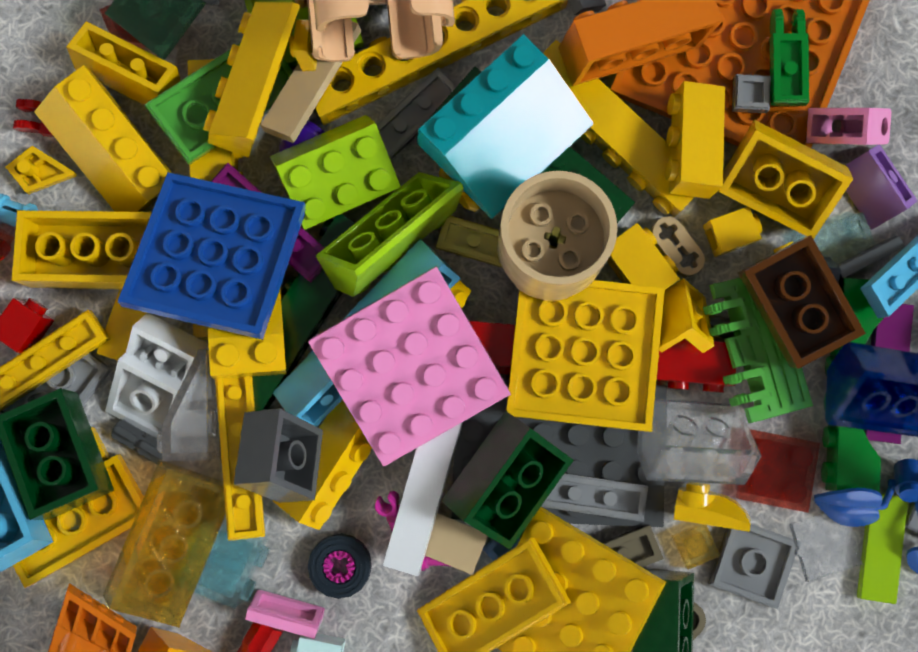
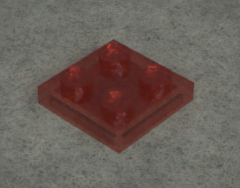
(783, 472)

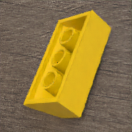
(251, 77)
(103, 142)

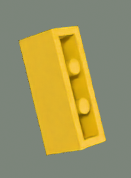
(121, 64)
(696, 140)

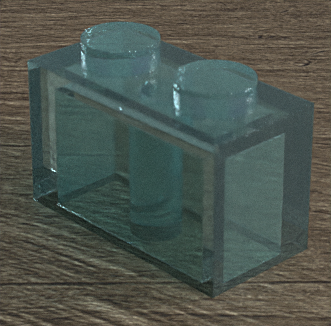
(231, 569)

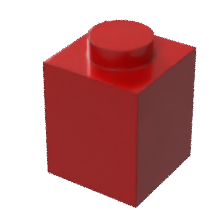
(23, 324)

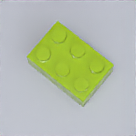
(336, 170)

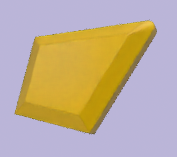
(38, 171)

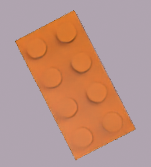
(635, 35)

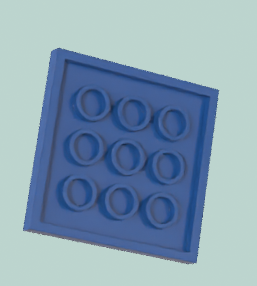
(213, 255)

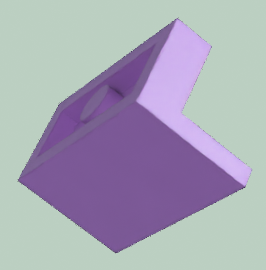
(878, 187)

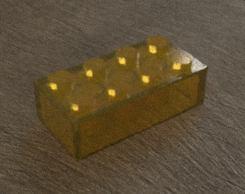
(167, 545)

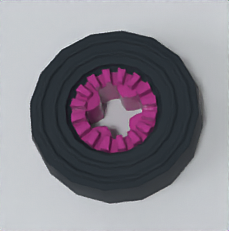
(321, 565)

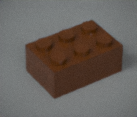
(801, 302)

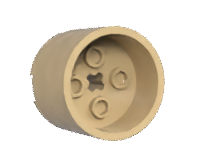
(562, 207)

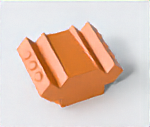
(90, 626)

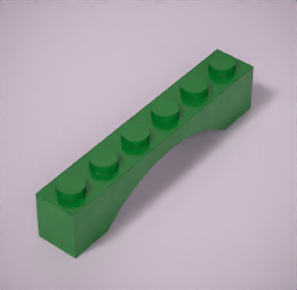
(850, 456)

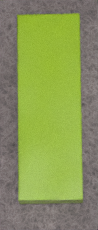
(883, 554)

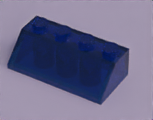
(873, 389)

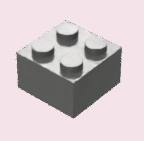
(278, 456)

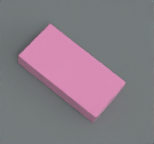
(285, 613)

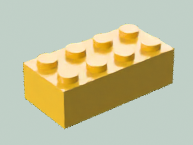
(76, 248)

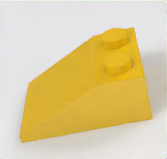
(243, 356)

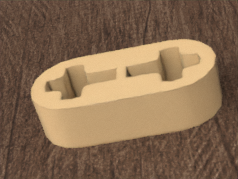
(683, 241)

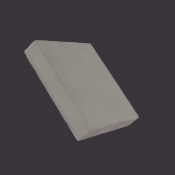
(754, 564)

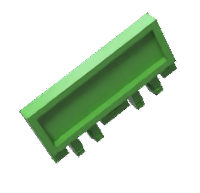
(772, 383)

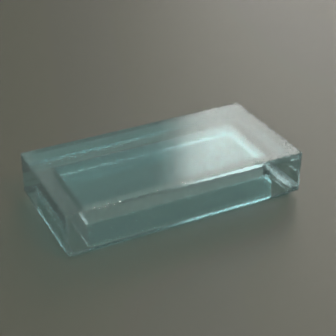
(843, 236)

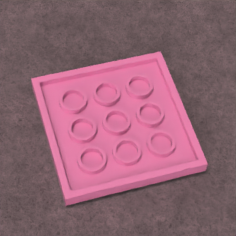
(409, 366)

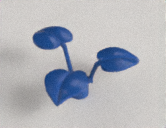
(861, 505)

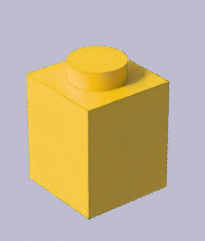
(733, 231)

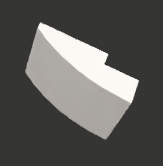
(151, 373)

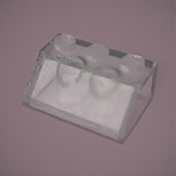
(697, 444)

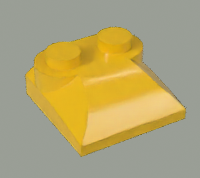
(710, 508)

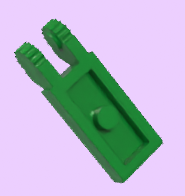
(789, 60)

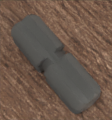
(133, 438)

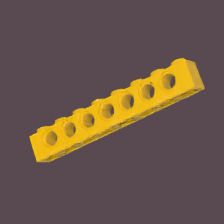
(456, 45)

